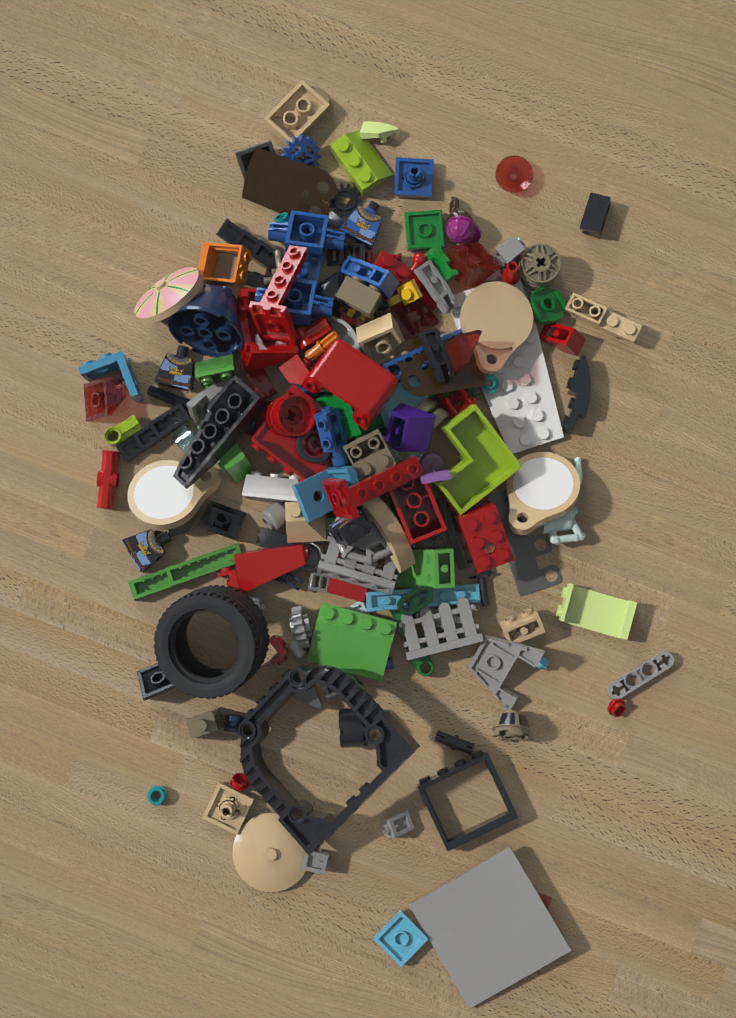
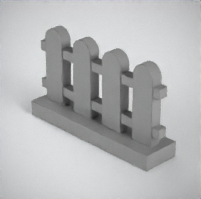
(350, 575)
(449, 633)

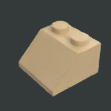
(380, 338)

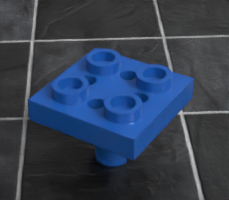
(413, 170)

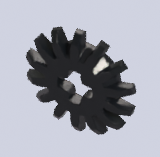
(351, 203)

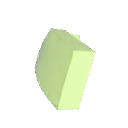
(378, 130)

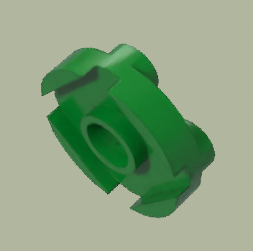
(554, 311)

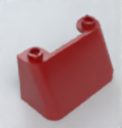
(255, 352)
(353, 380)

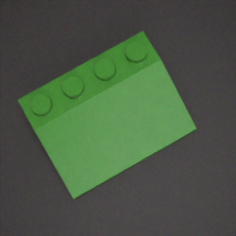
(352, 641)

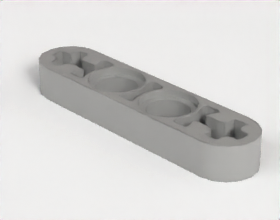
(641, 677)

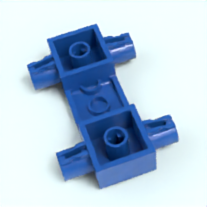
(312, 232)

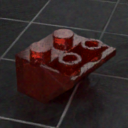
(472, 263)

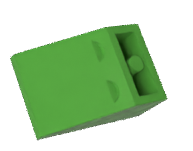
(215, 370)
(432, 568)

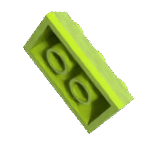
(360, 162)

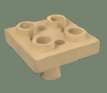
(230, 820)

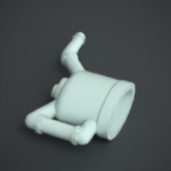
(567, 521)

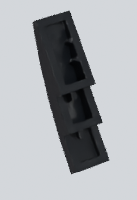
(261, 252)
(153, 433)

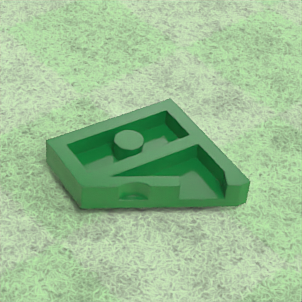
(441, 263)

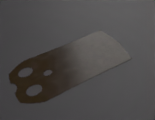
(279, 181)
(468, 377)

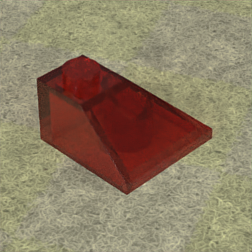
(103, 397)

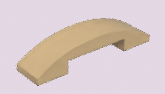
(392, 533)

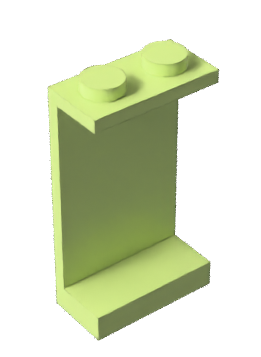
(596, 611)

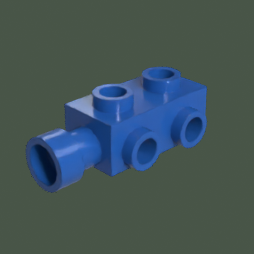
(332, 434)

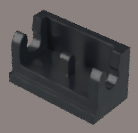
(595, 215)

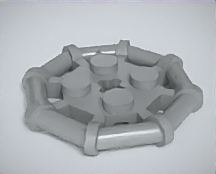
(367, 543)

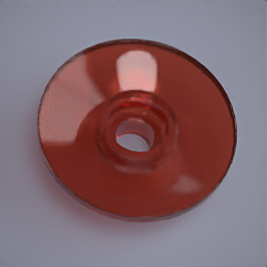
(514, 165)

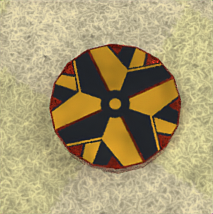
(353, 316)

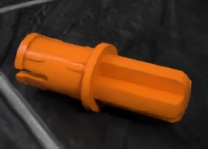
(321, 346)

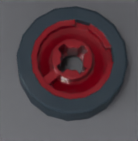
(305, 449)

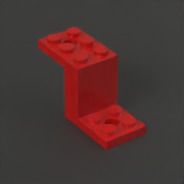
(482, 526)

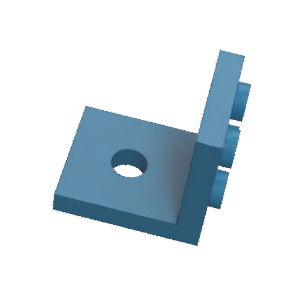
(110, 363)
(305, 489)

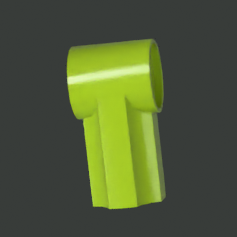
(124, 429)

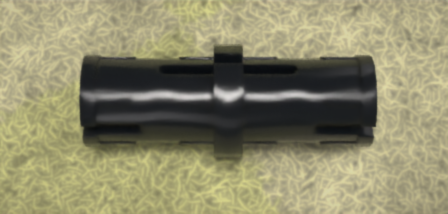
(454, 742)

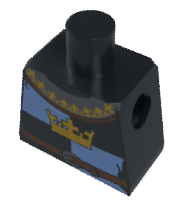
(177, 370)
(349, 529)
(147, 548)

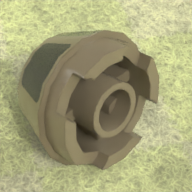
(511, 726)

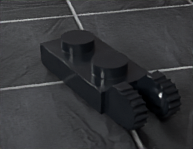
(436, 354)

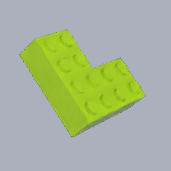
(485, 460)

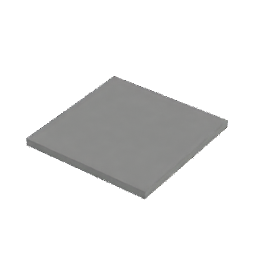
(490, 927)

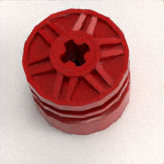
(300, 411)

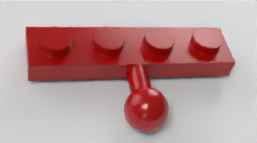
(405, 274)

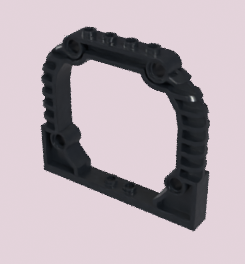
(391, 748)

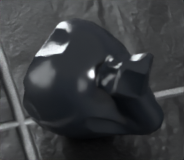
(330, 287)

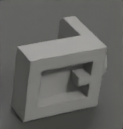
(397, 824)
(316, 862)

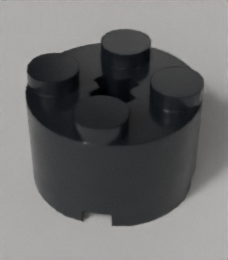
(351, 729)

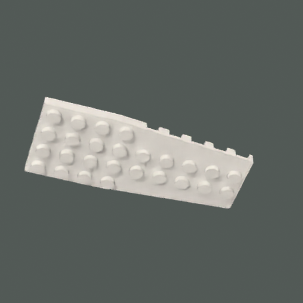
(524, 400)

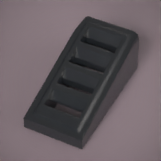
(350, 247)

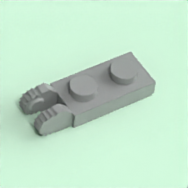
(436, 286)

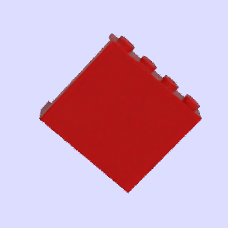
(283, 449)

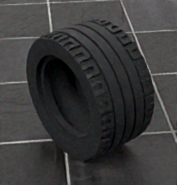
(180, 664)

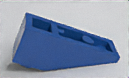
(370, 275)

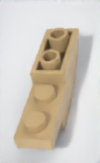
(603, 319)

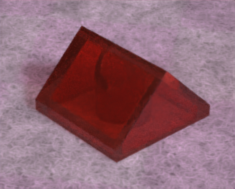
(461, 349)

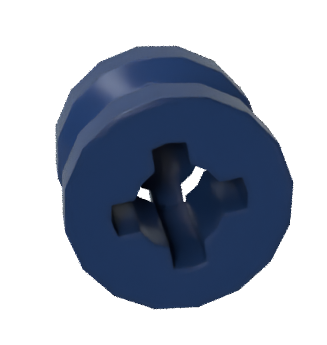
(232, 723)

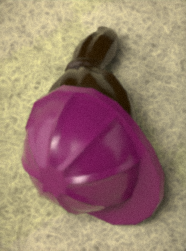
(460, 225)

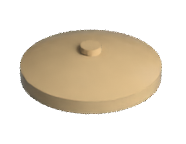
(267, 854)

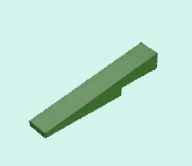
(183, 572)

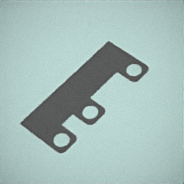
(524, 567)

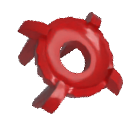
(448, 403)

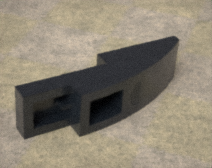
(580, 388)

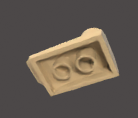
(297, 111)

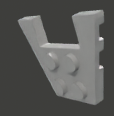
(494, 662)

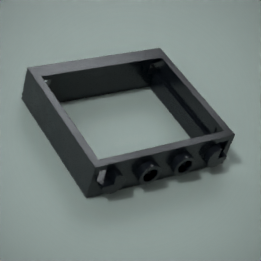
(477, 830)

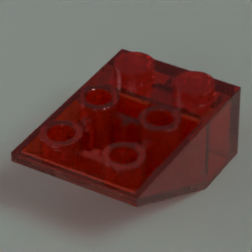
(411, 318)

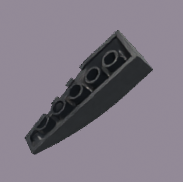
(224, 424)

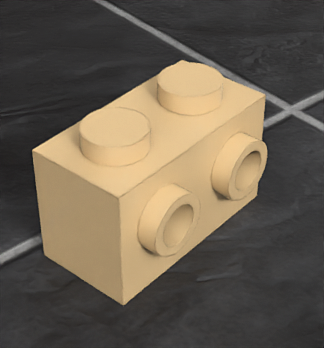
(522, 626)

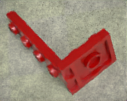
(269, 315)
(346, 499)

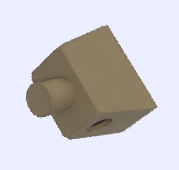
(205, 723)

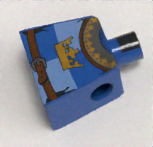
(363, 225)

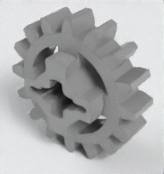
(300, 627)

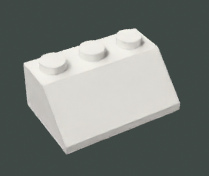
(269, 488)

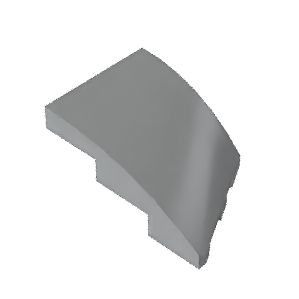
(198, 405)

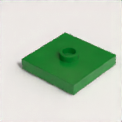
(424, 230)

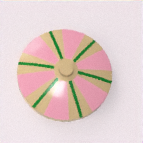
(168, 295)

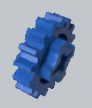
(298, 147)

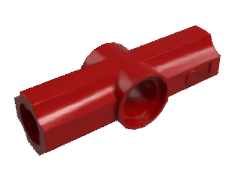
(108, 479)

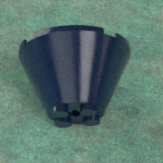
(209, 322)

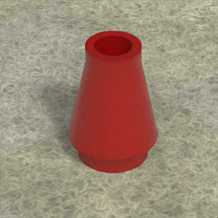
(511, 273)

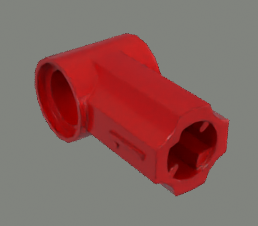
(309, 335)

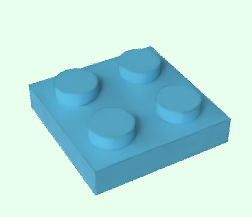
(400, 938)

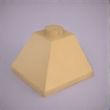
(301, 531)

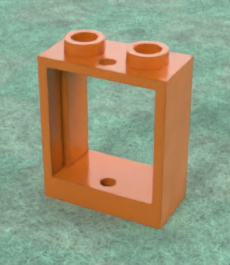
(208, 262)

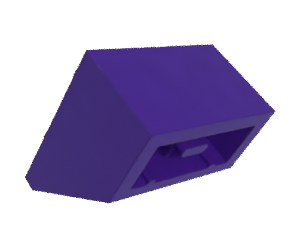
(410, 429)

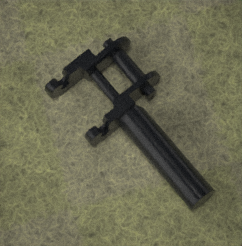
(483, 585)

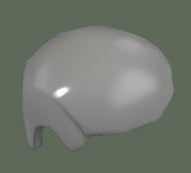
(315, 556)

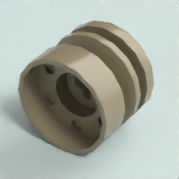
(535, 276)

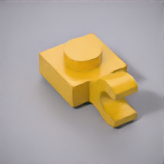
(406, 293)

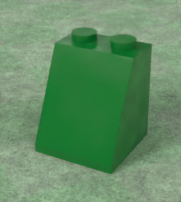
(347, 411)

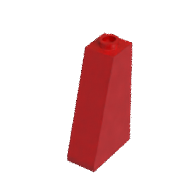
(265, 564)

